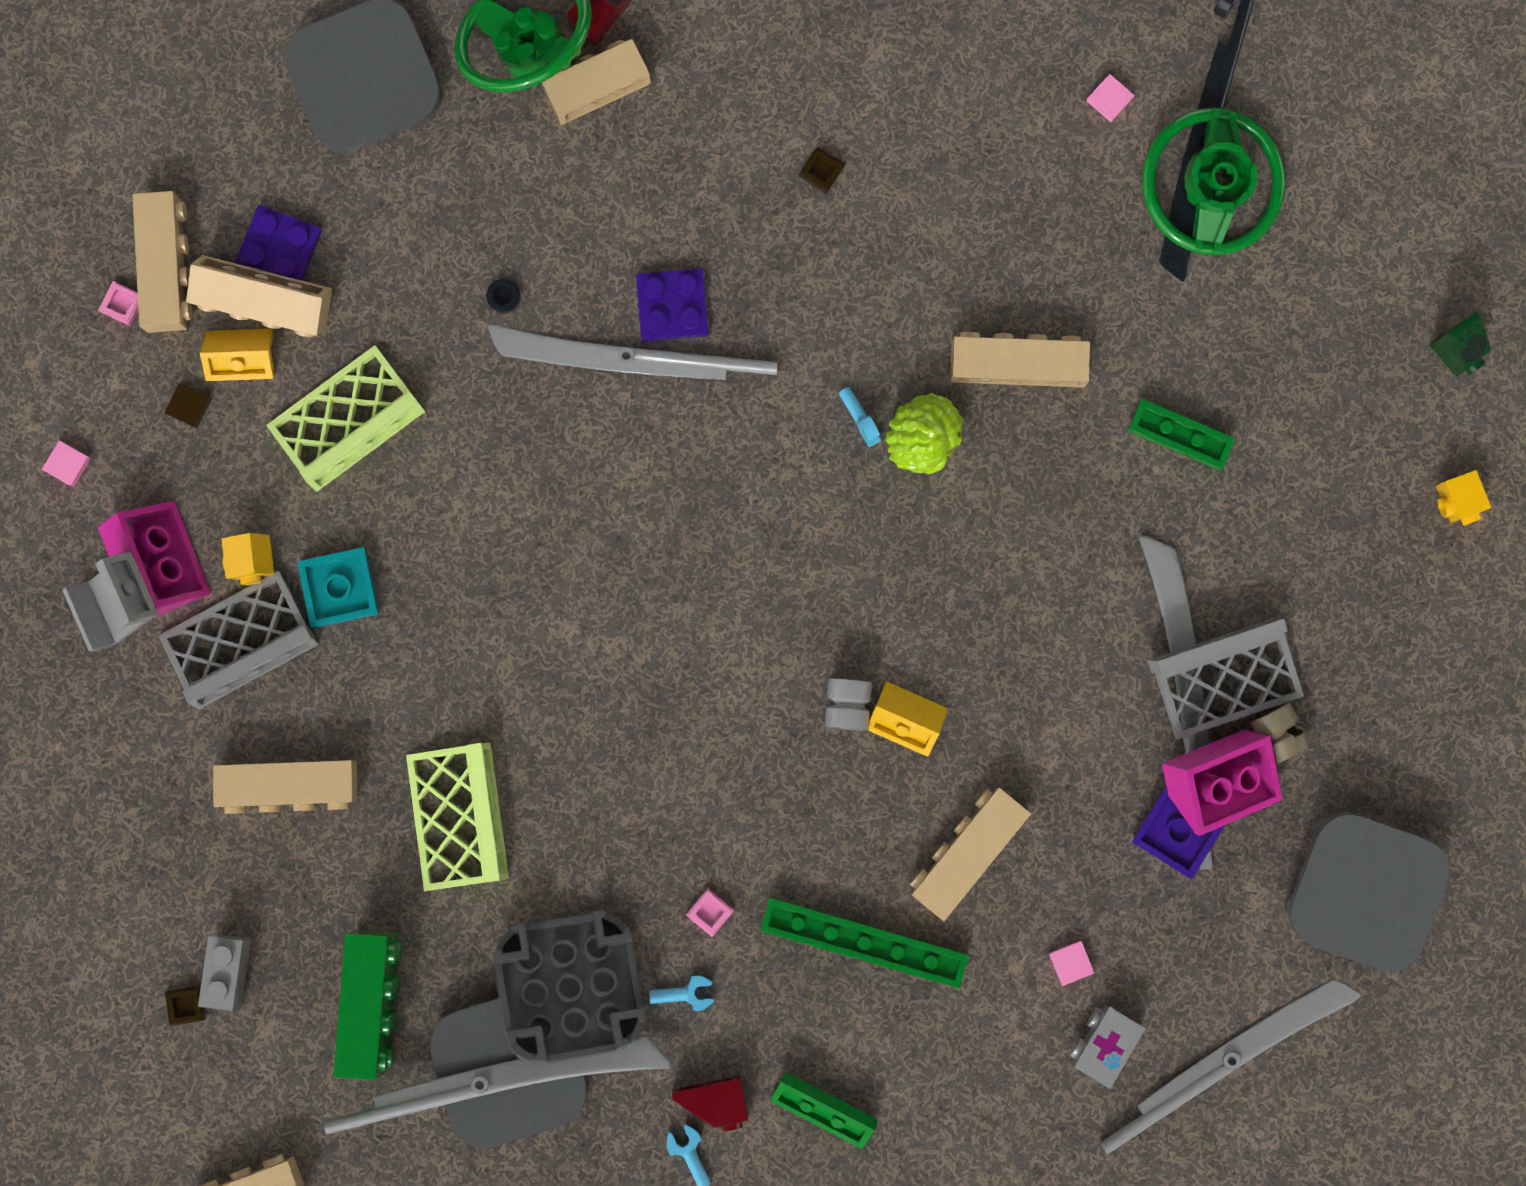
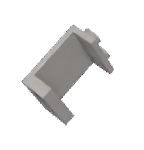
(111, 602)

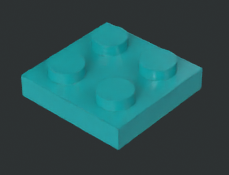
(338, 588)

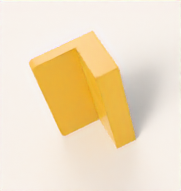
(237, 354)
(907, 719)

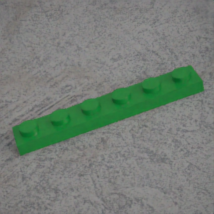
(864, 943)

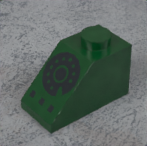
(1464, 346)

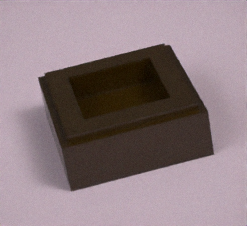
(821, 170)
(188, 405)
(183, 1006)

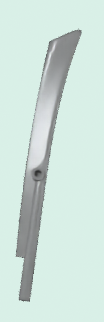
(605, 357)
(1175, 609)
(1238, 1051)
(639, 1055)

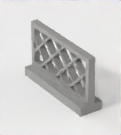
(1217, 649)
(246, 667)

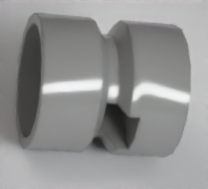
(848, 704)

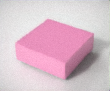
(1110, 98)
(120, 303)
(66, 463)
(710, 912)
(1071, 963)

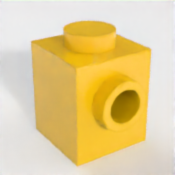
(1463, 498)
(247, 558)

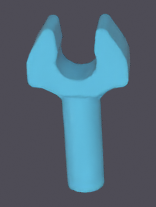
(864, 423)
(683, 994)
(690, 1155)

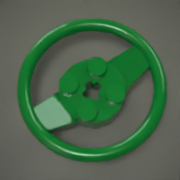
(525, 41)
(1214, 201)

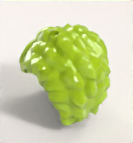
(924, 433)

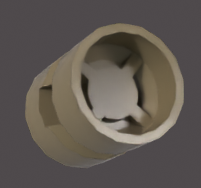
(1285, 735)

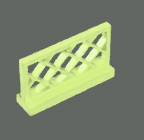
(355, 443)
(486, 815)

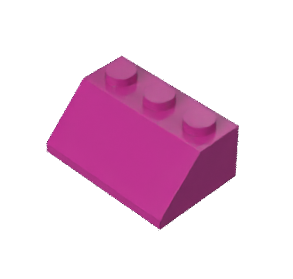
(160, 551)
(1223, 780)

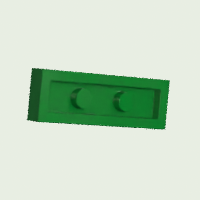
(1181, 435)
(824, 1110)

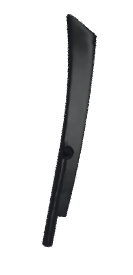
(1214, 95)

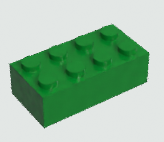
(366, 1005)

